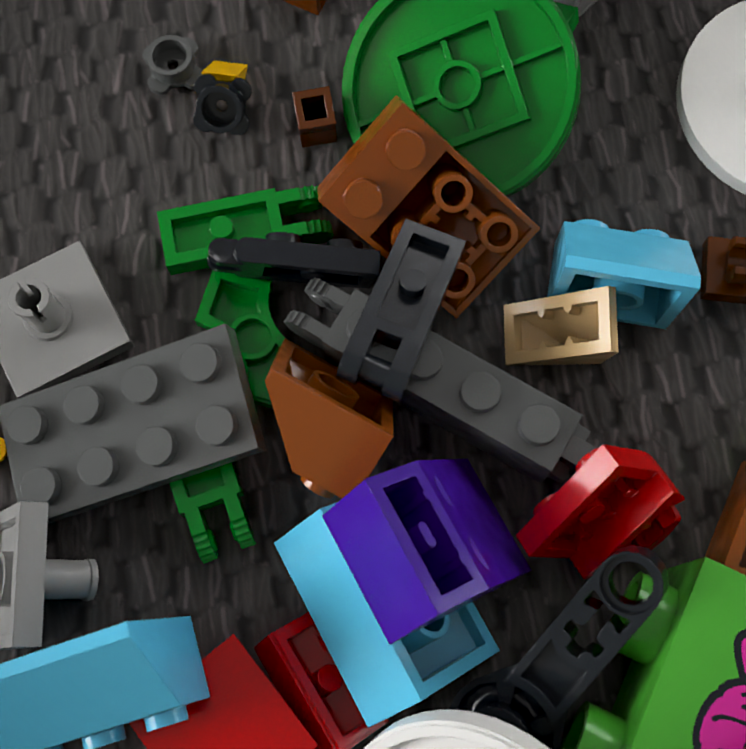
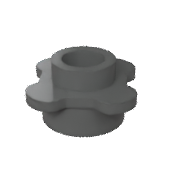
(170, 50)

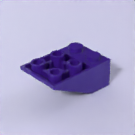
(423, 543)

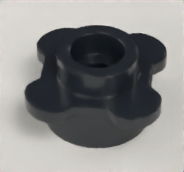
(210, 117)

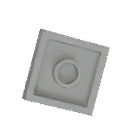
(56, 321)
(31, 578)

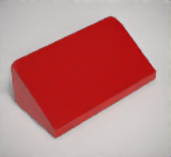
(313, 685)

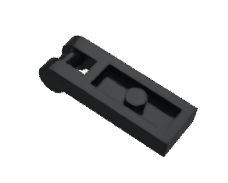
(402, 308)

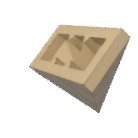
(562, 329)

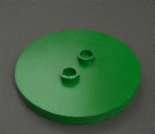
(479, 72)

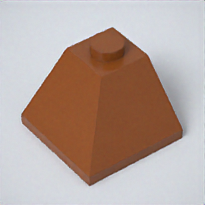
(327, 424)

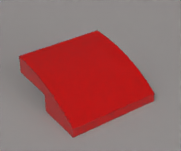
(240, 713)

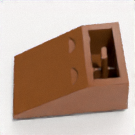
(415, 174)

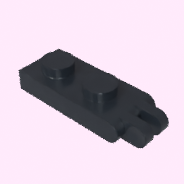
(287, 259)

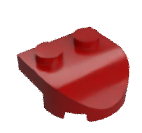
(608, 504)

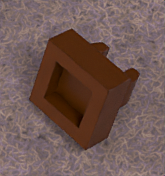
(724, 269)

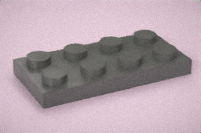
(133, 425)

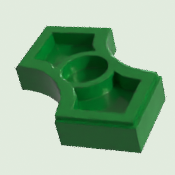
(246, 308)

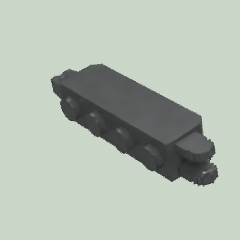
(462, 393)

